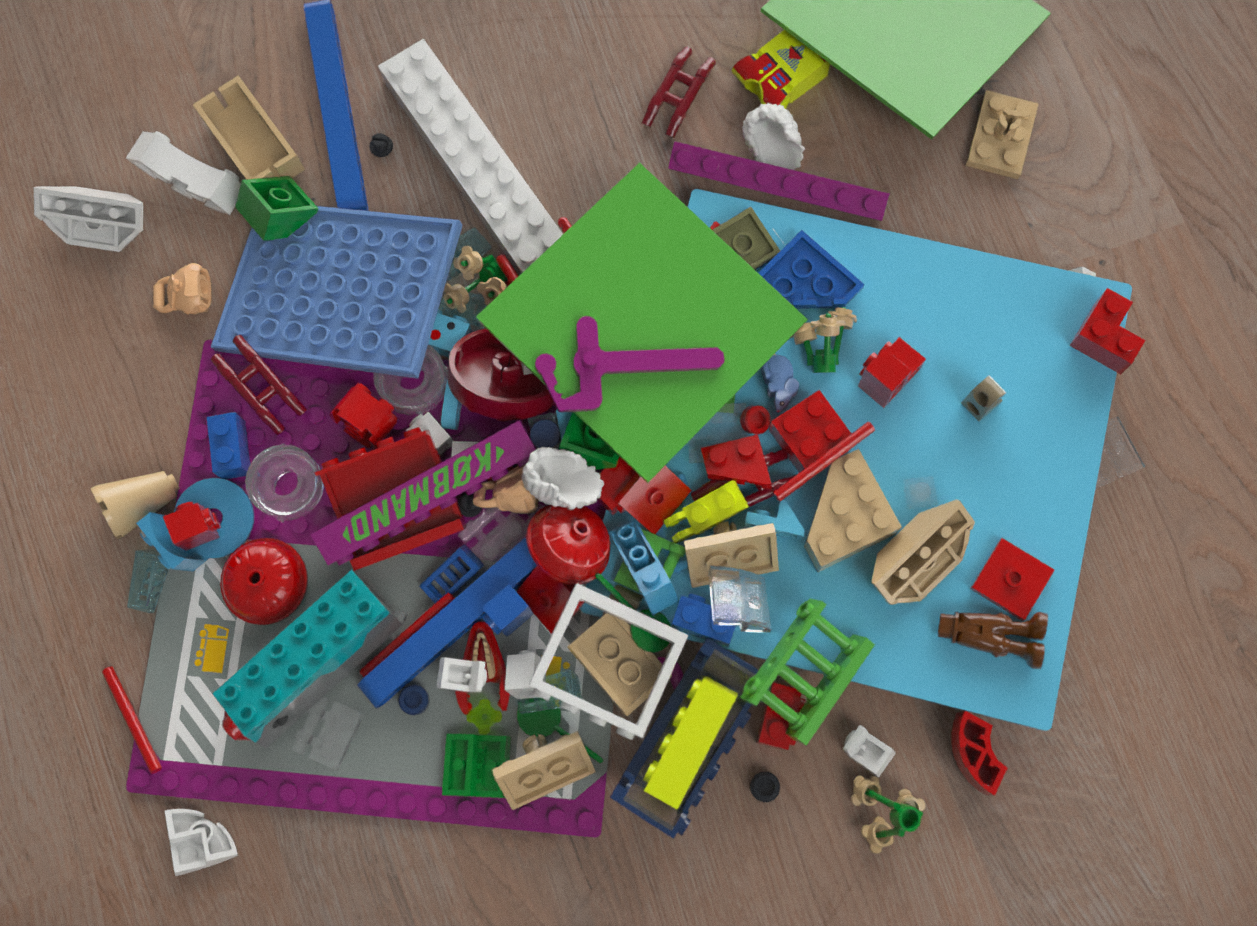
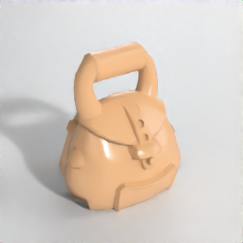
(186, 291)
(507, 494)

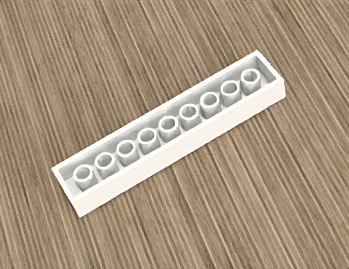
(470, 155)

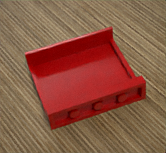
(379, 471)

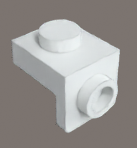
(461, 675)
(868, 751)

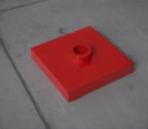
(655, 500)
(1012, 579)
(546, 597)

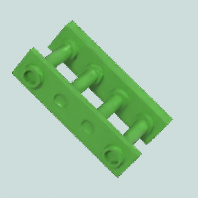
(836, 674)

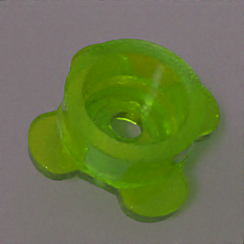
(475, 716)

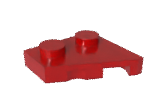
(737, 461)

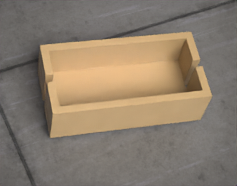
(248, 133)

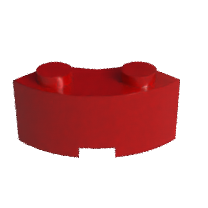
(974, 753)

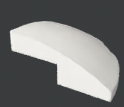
(197, 841)

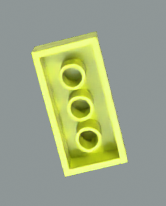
(688, 746)

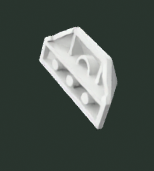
(90, 216)

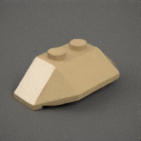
(922, 553)

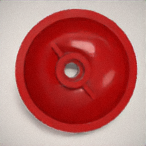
(564, 551)
(280, 585)

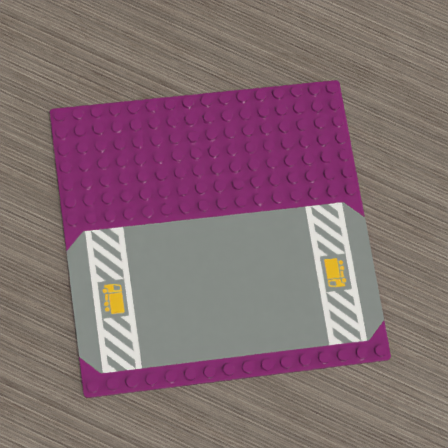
(394, 757)

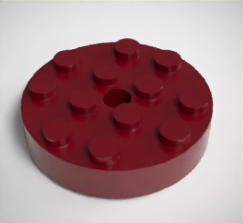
(492, 380)

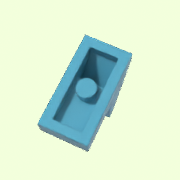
(785, 523)

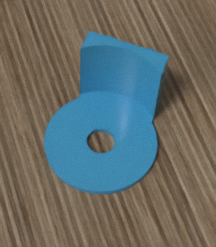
(234, 530)

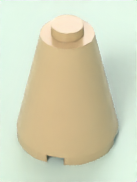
(133, 498)

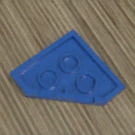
(810, 276)

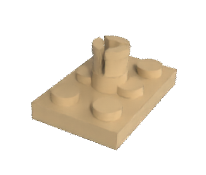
(1002, 134)
(744, 549)
(617, 662)
(543, 768)

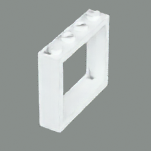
(630, 616)

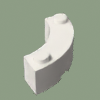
(189, 176)

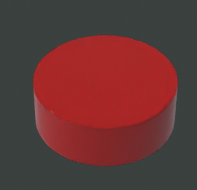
(755, 419)

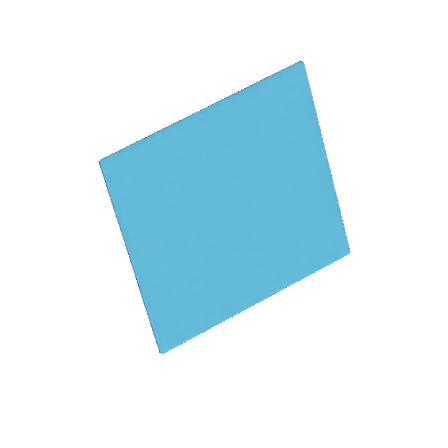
(1017, 471)

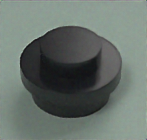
(764, 786)

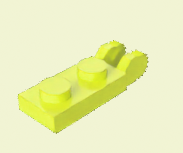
(708, 511)

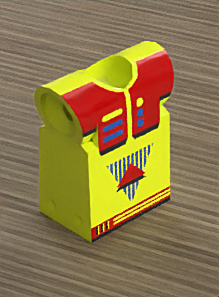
(781, 70)

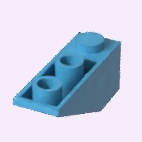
(644, 567)

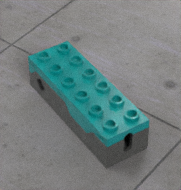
(305, 661)

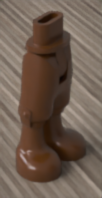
(988, 634)

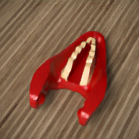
(484, 647)

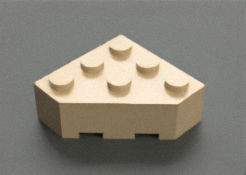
(849, 513)

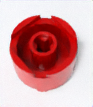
(364, 416)

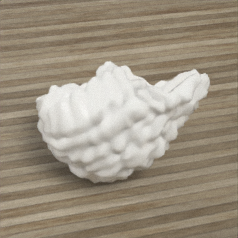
(773, 136)
(561, 478)

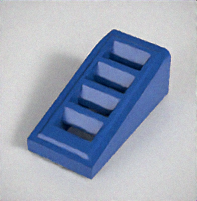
(468, 557)

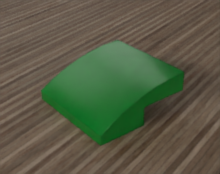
(470, 764)

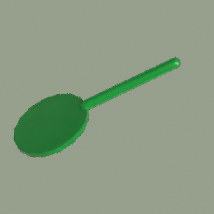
(643, 639)
(545, 723)

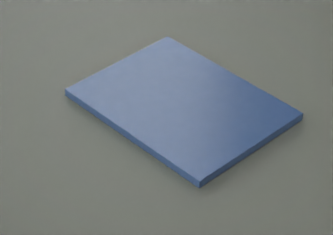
(342, 291)

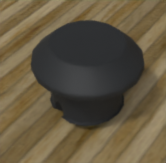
(380, 145)
(467, 507)

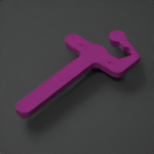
(592, 363)

